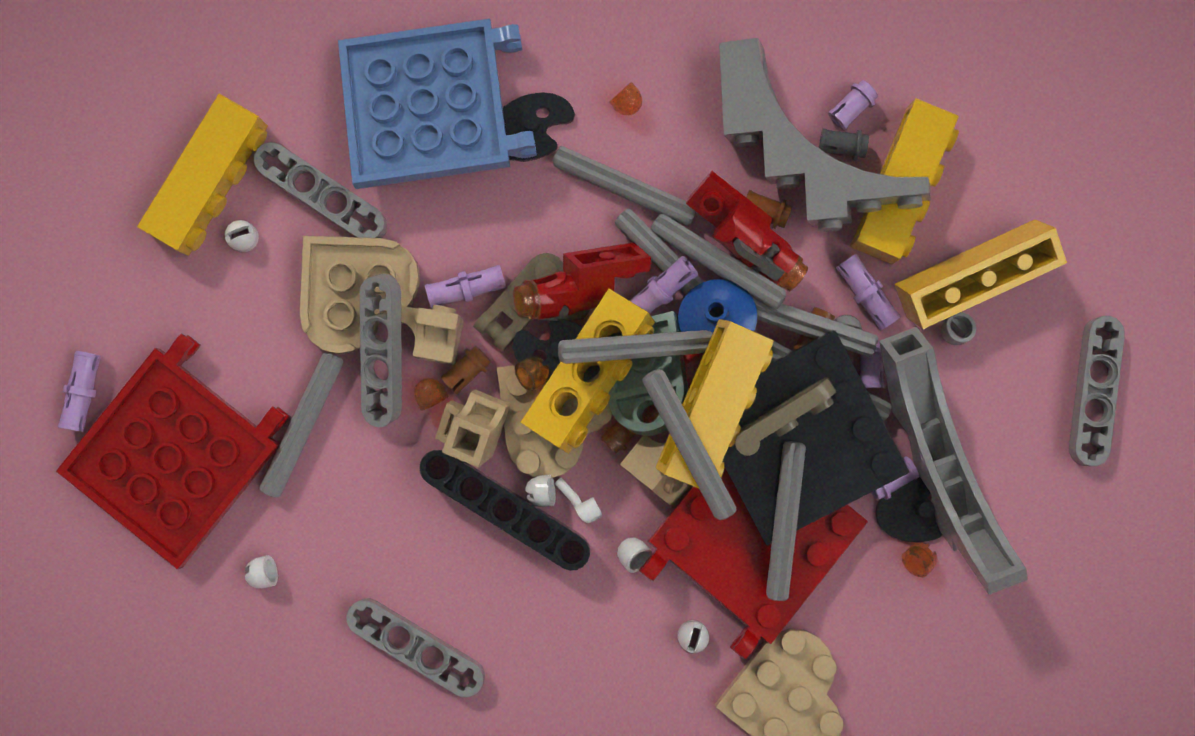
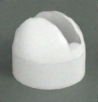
(244, 242)
(541, 491)
(633, 554)
(261, 572)
(685, 634)

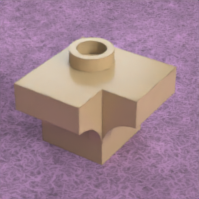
(435, 332)
(472, 428)
(642, 463)

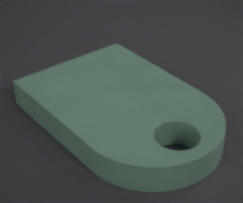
(630, 396)

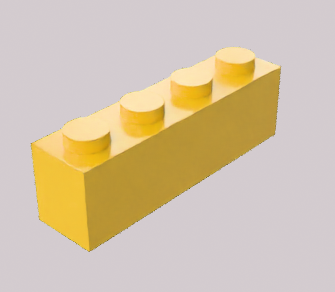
(915, 152)
(204, 175)
(980, 273)
(720, 395)

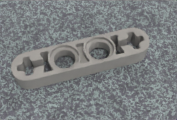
(319, 194)
(373, 349)
(1104, 392)
(412, 653)

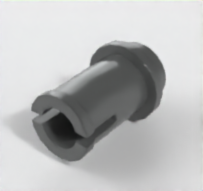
(844, 143)

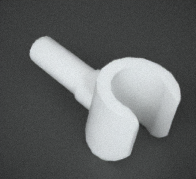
(586, 510)

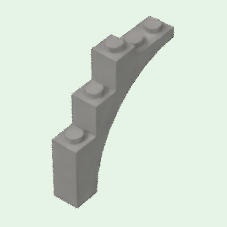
(830, 185)
(942, 464)

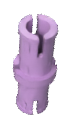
(465, 286)
(663, 287)
(868, 292)
(79, 391)

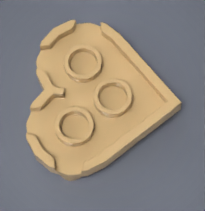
(332, 282)
(528, 449)
(785, 689)

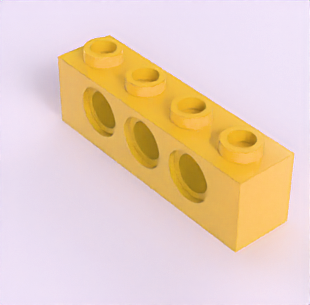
(567, 381)

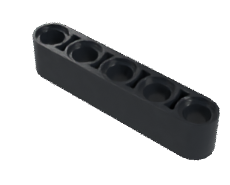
(485, 507)

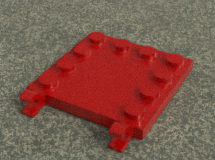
(170, 455)
(733, 560)

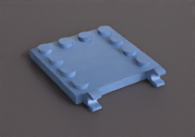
(428, 103)

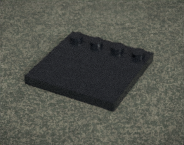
(844, 444)

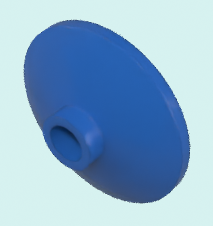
(732, 298)

